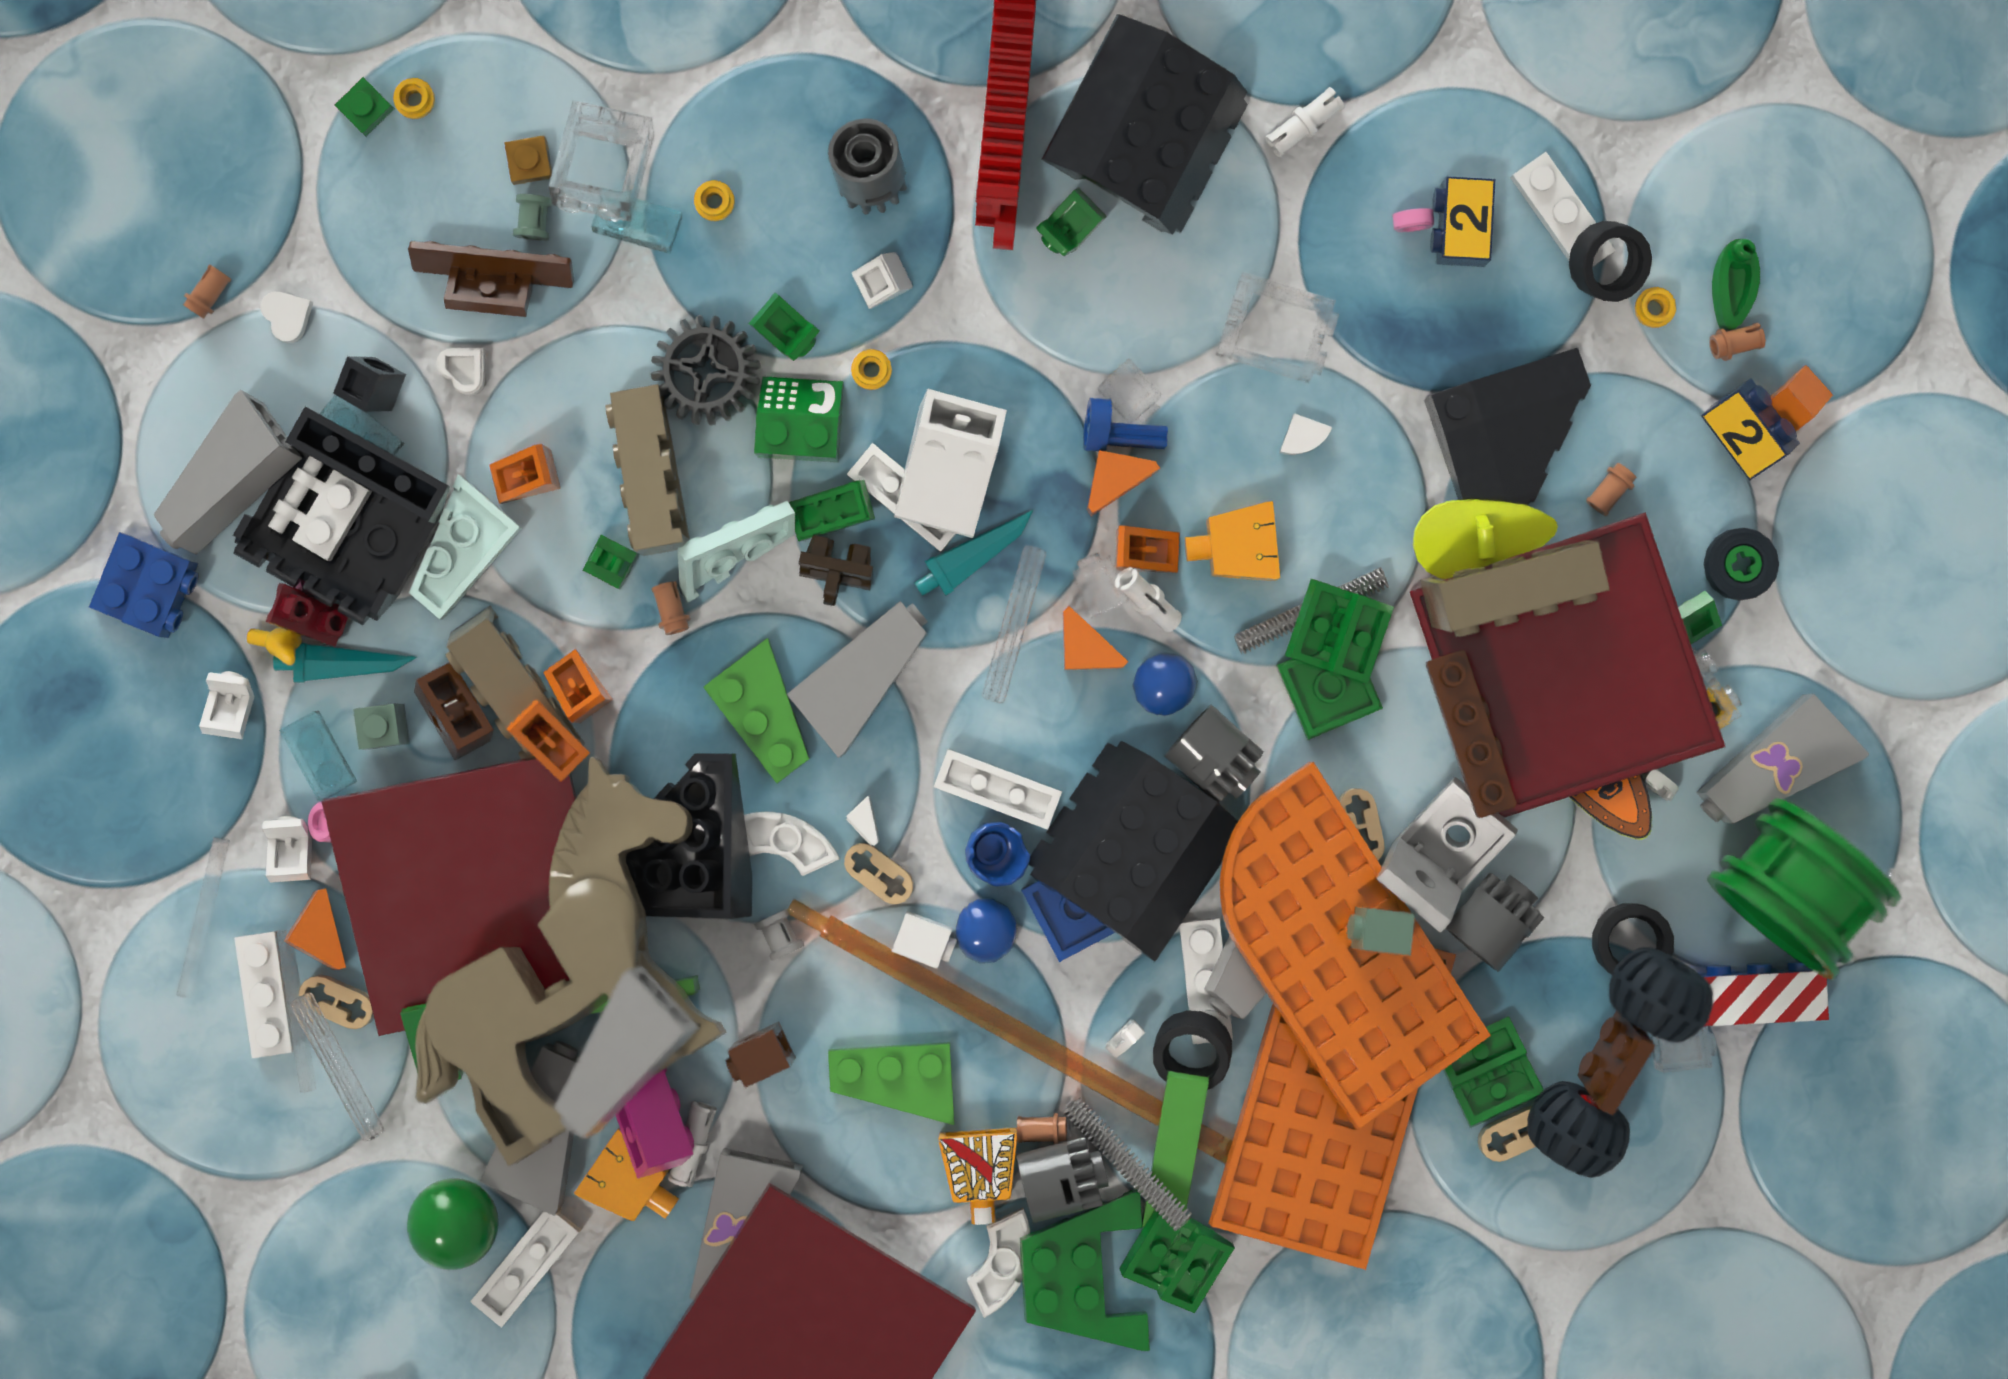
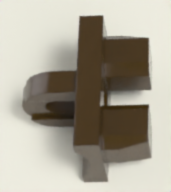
(852, 572)

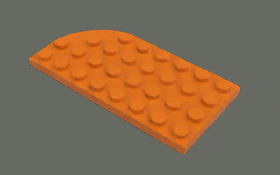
(1362, 1016)
(1299, 1163)

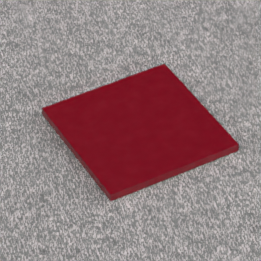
(1592, 685)
(447, 876)
(810, 1304)

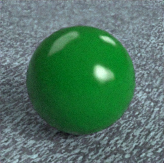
(452, 1224)

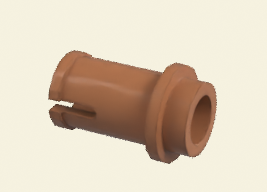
(206, 292)
(1736, 341)
(1611, 489)
(670, 608)
(1042, 1129)

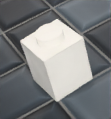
(924, 940)

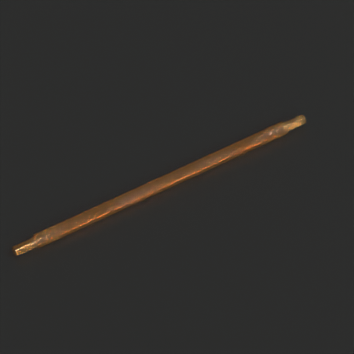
(998, 1023)

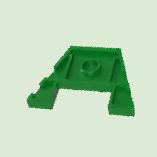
(1066, 1275)

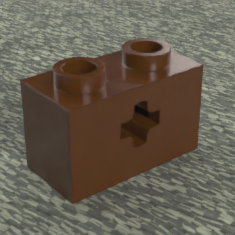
(453, 711)
(760, 1055)

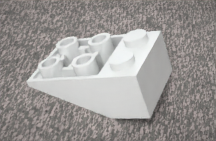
(949, 463)

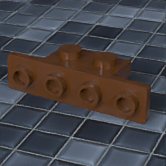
(490, 278)
(1470, 734)

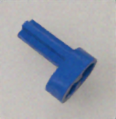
(1101, 432)

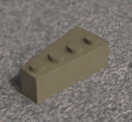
(648, 470)
(1516, 587)
(498, 675)

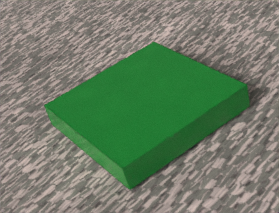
(1325, 698)

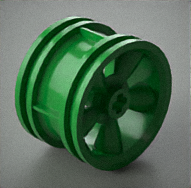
(1804, 888)

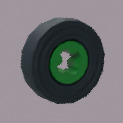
(1723, 553)

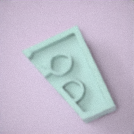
(464, 546)
(719, 552)

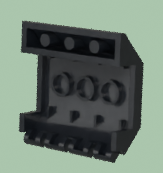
(1148, 122)
(381, 542)
(1134, 847)

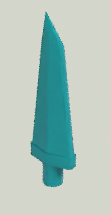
(962, 561)
(325, 662)

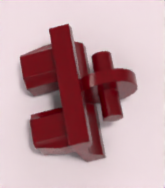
(306, 616)

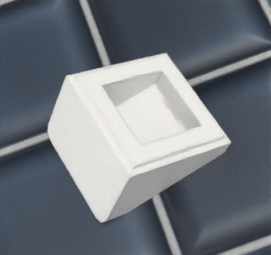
(882, 279)
(864, 821)

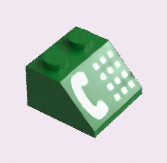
(799, 419)

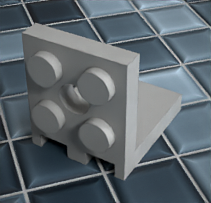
(1432, 868)

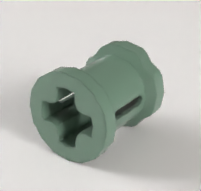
(532, 217)

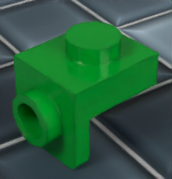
(1070, 223)
(785, 328)

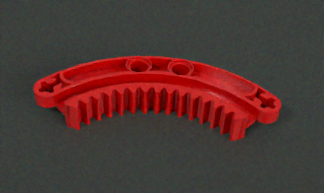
(1005, 119)

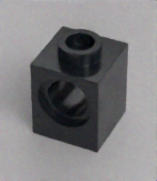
(369, 384)

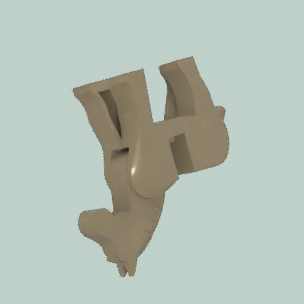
(597, 931)

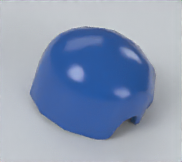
(1165, 684)
(997, 854)
(985, 930)

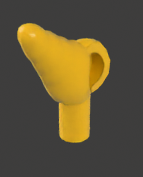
(278, 642)

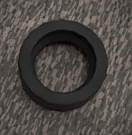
(1633, 275)
(1621, 912)
(1197, 1024)

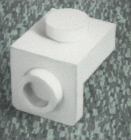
(227, 705)
(288, 849)

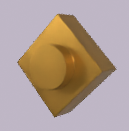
(528, 160)

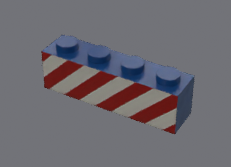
(1766, 994)

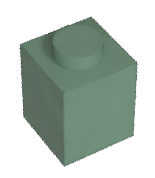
(381, 726)
(1381, 930)

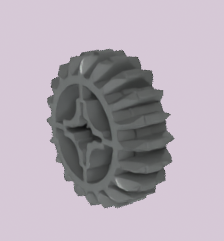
(709, 350)

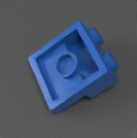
(145, 586)

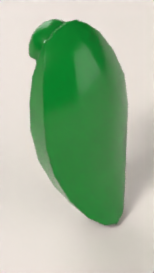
(1735, 283)

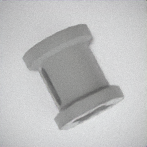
(779, 934)

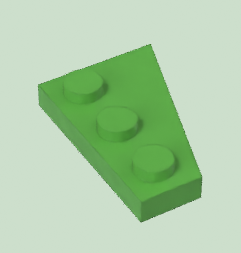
(760, 711)
(897, 1077)

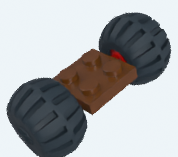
(1583, 1124)

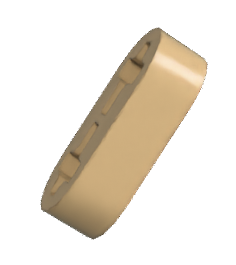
(1369, 816)
(873, 881)
(341, 992)
(1505, 1126)

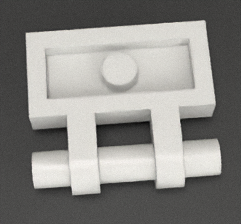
(331, 513)

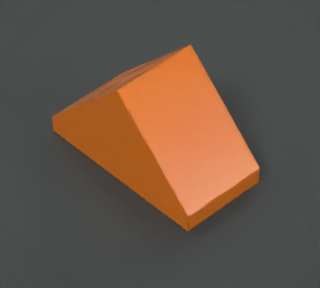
(1800, 398)
(525, 474)
(1116, 476)
(1146, 549)
(1086, 647)
(576, 687)
(548, 740)
(316, 932)

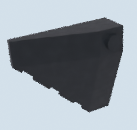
(1507, 426)
(711, 868)

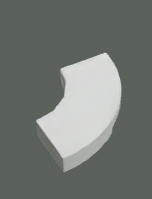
(789, 838)
(1001, 1270)

